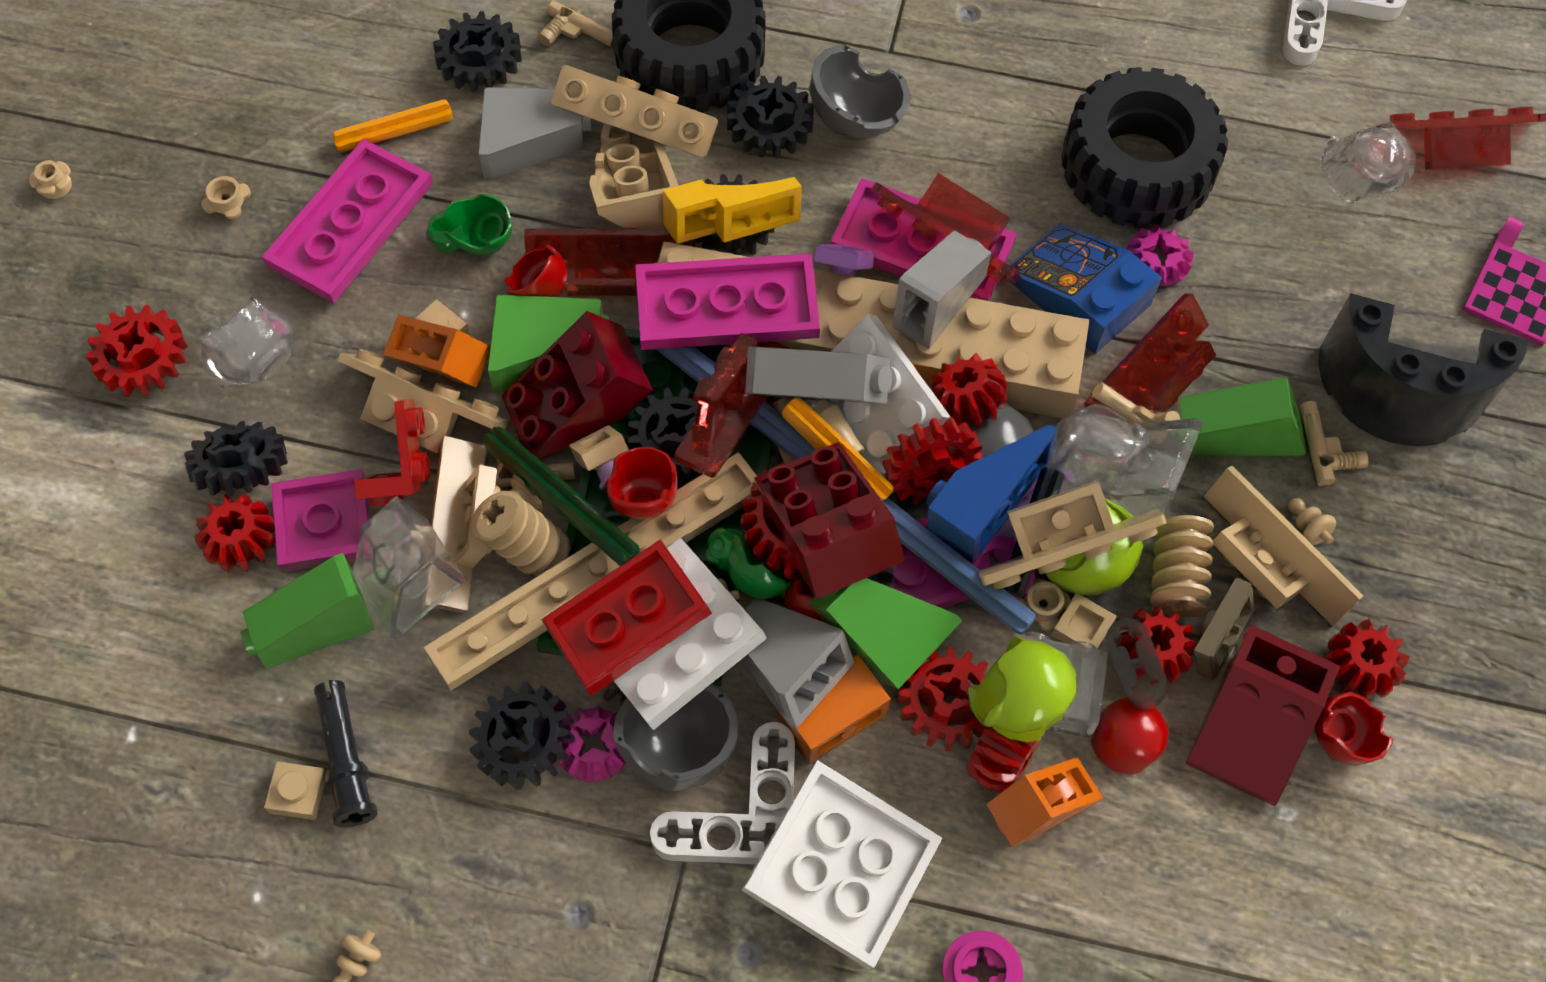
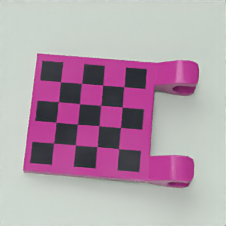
(1511, 288)

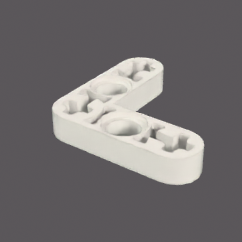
(1314, 29)
(760, 816)

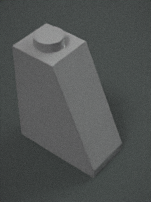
(525, 129)
(939, 287)
(818, 375)
(797, 659)

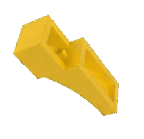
(730, 210)

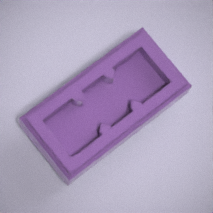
(843, 258)

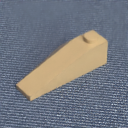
(631, 179)

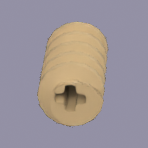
(519, 533)
(1181, 565)

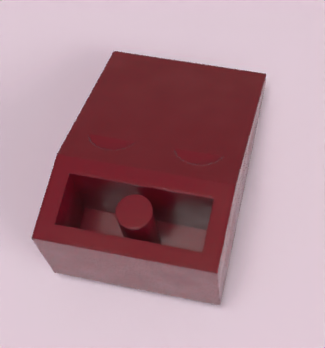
(576, 386)
(830, 519)
(1262, 714)

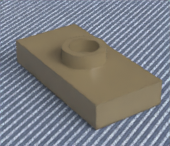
(1223, 628)

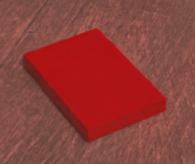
(626, 617)

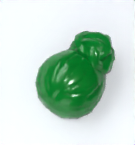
(471, 224)
(753, 578)

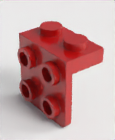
(414, 465)

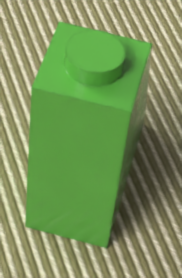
(527, 328)
(1247, 420)
(307, 615)
(886, 627)

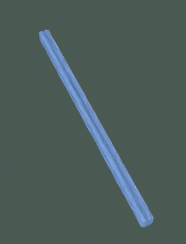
(910, 531)

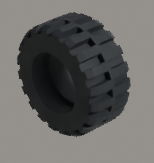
(699, 73)
(1152, 107)

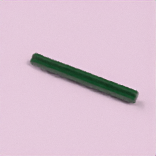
(561, 496)

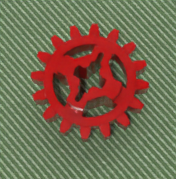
(137, 350)
(930, 456)
(932, 691)

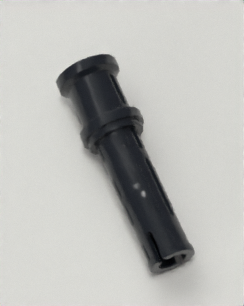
(346, 773)

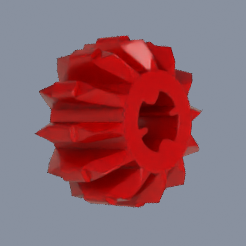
(971, 389)
(235, 532)
(1167, 634)
(1384, 663)
(999, 760)

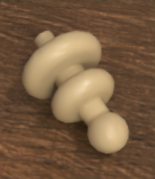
(1311, 521)
(360, 950)

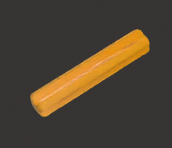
(393, 125)
(821, 434)

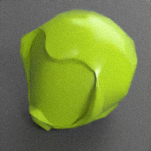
(1102, 572)
(1025, 690)

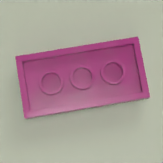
(347, 220)
(894, 239)
(727, 297)

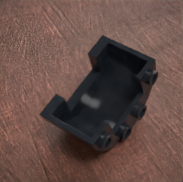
(1406, 391)

